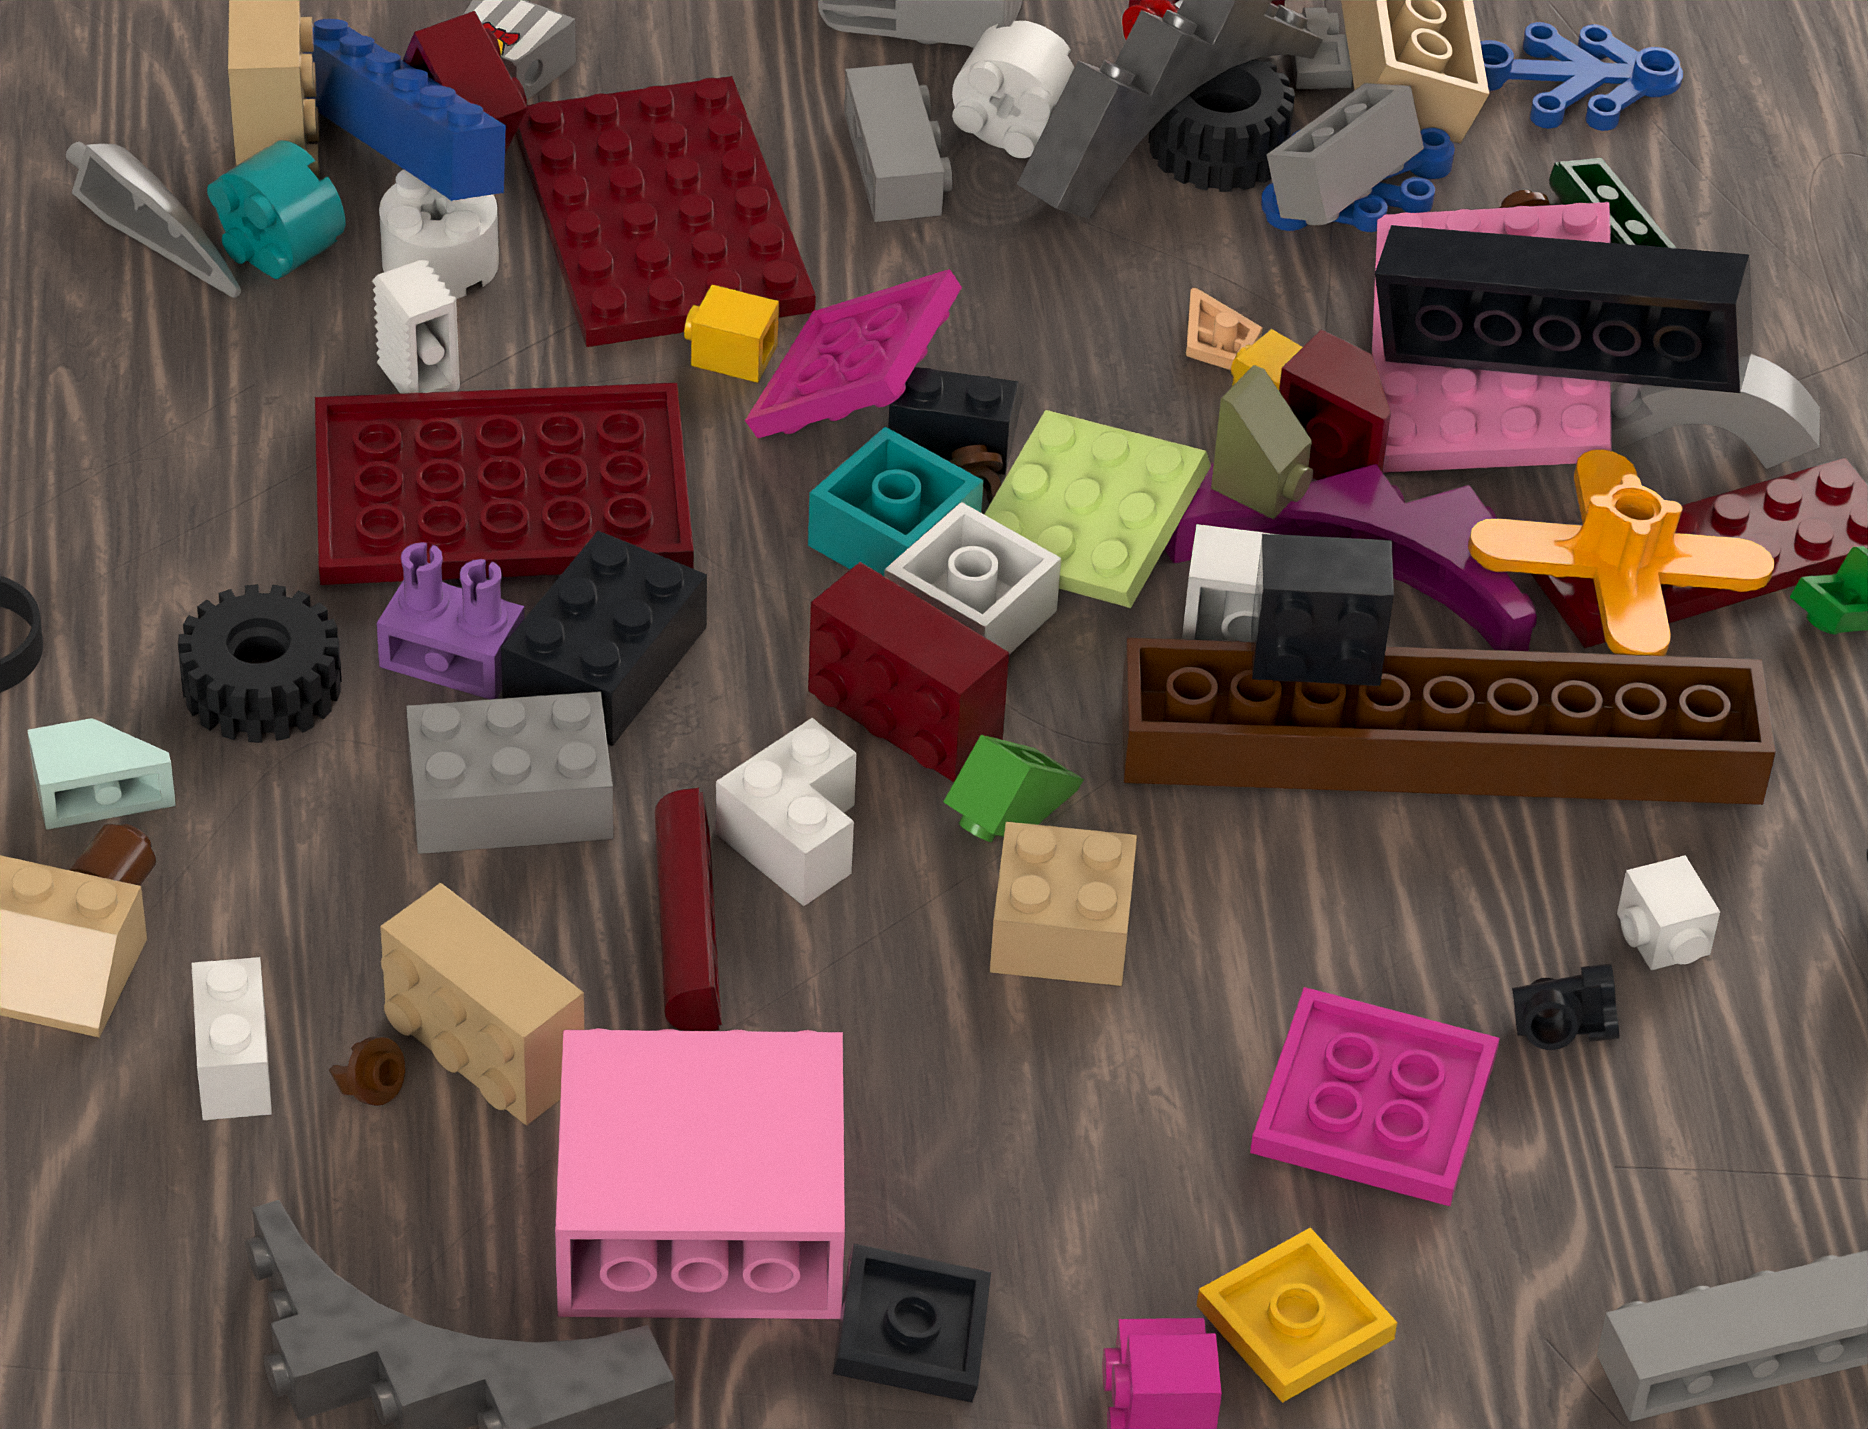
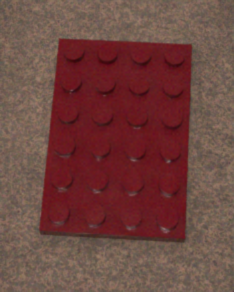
(656, 204)
(498, 478)

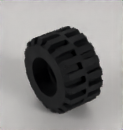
(1226, 128)

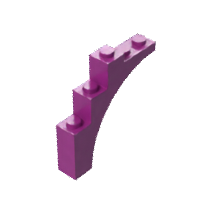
(1425, 535)

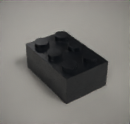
(608, 627)

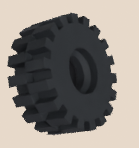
(264, 694)

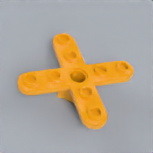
(1626, 549)

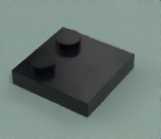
(912, 1323)

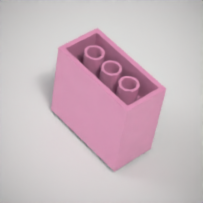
(700, 1174)

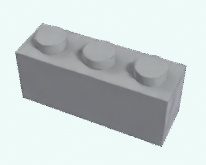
(896, 142)
(1345, 153)

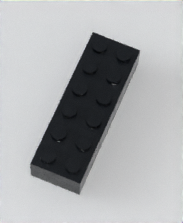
(1566, 308)

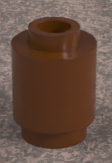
(117, 854)

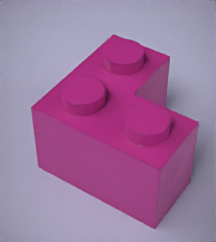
(1162, 1375)

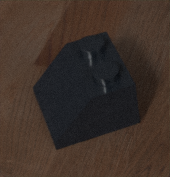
(958, 411)

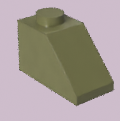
(1260, 447)

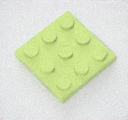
(1099, 501)

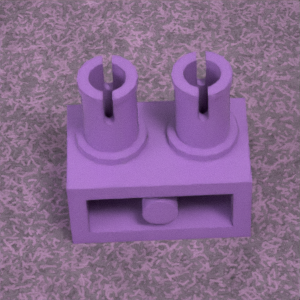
(447, 630)

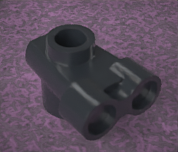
(1561, 1008)

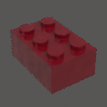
(905, 670)

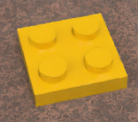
(1296, 1314)

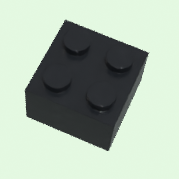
(1321, 609)

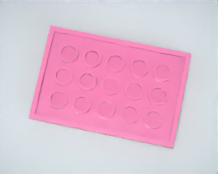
(1492, 417)

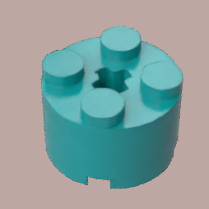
(277, 210)

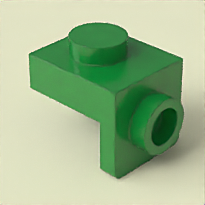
(1838, 600)

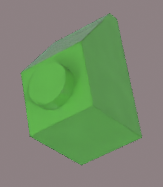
(1008, 785)

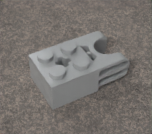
(921, 20)

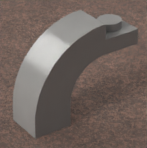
(1769, 414)

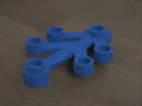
(1641, 73)
(1413, 195)

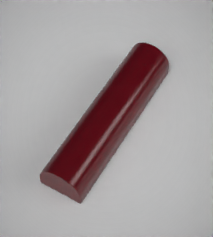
(687, 912)

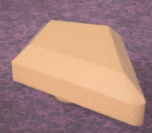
(1217, 331)

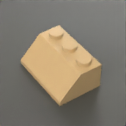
(65, 944)

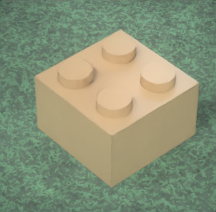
(1063, 903)

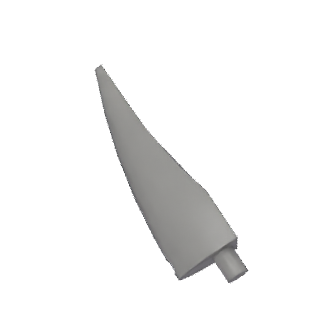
(139, 205)

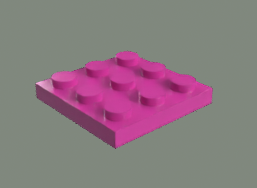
(854, 355)
(1375, 1096)

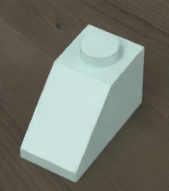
(96, 773)

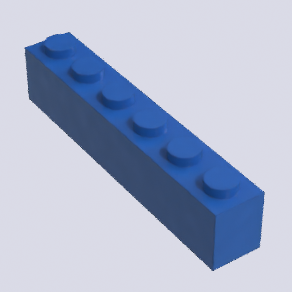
(406, 114)

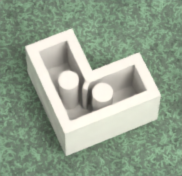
(789, 811)

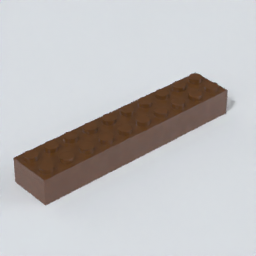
(1453, 724)

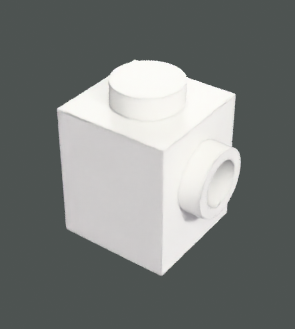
(1667, 913)

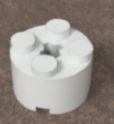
(1011, 85)
(452, 235)

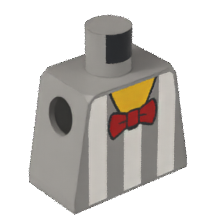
(532, 40)

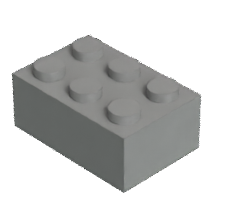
(510, 772)

